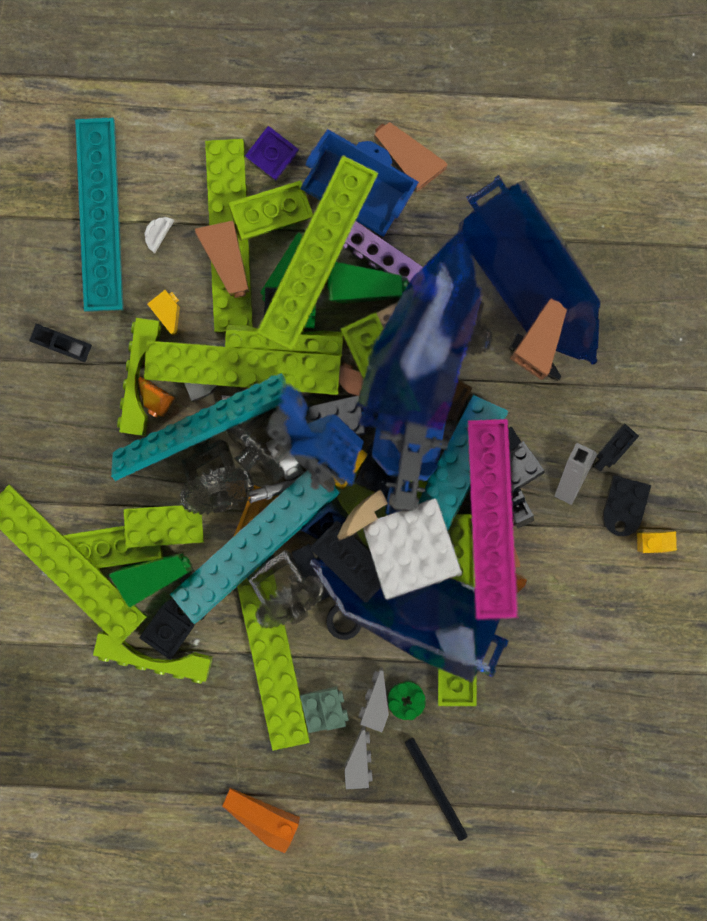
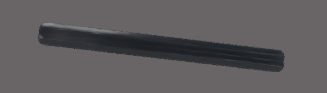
(436, 789)

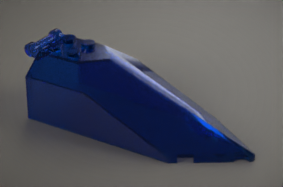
(532, 264)
(423, 343)
(427, 623)

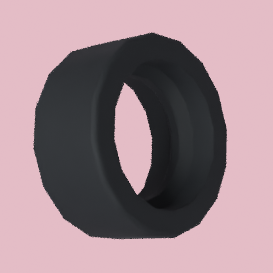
(336, 633)

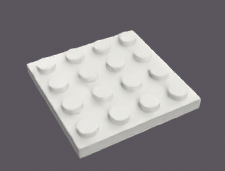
(411, 549)

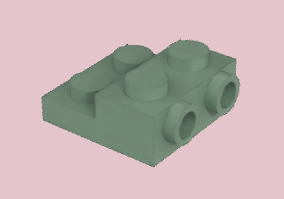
(324, 709)

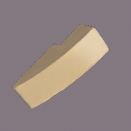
(362, 514)

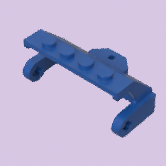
(389, 192)

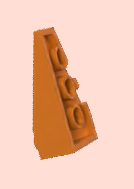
(155, 398)
(265, 821)

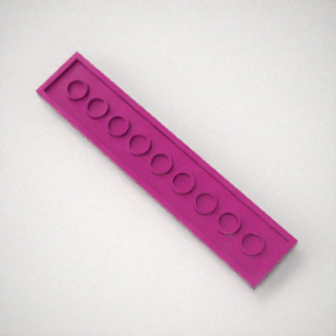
(492, 519)

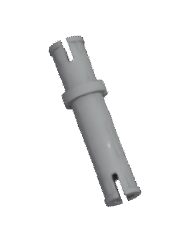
(268, 492)

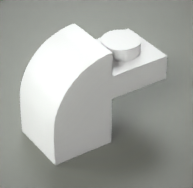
(290, 464)

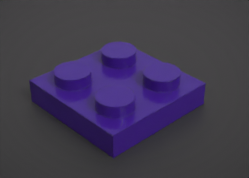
(271, 153)

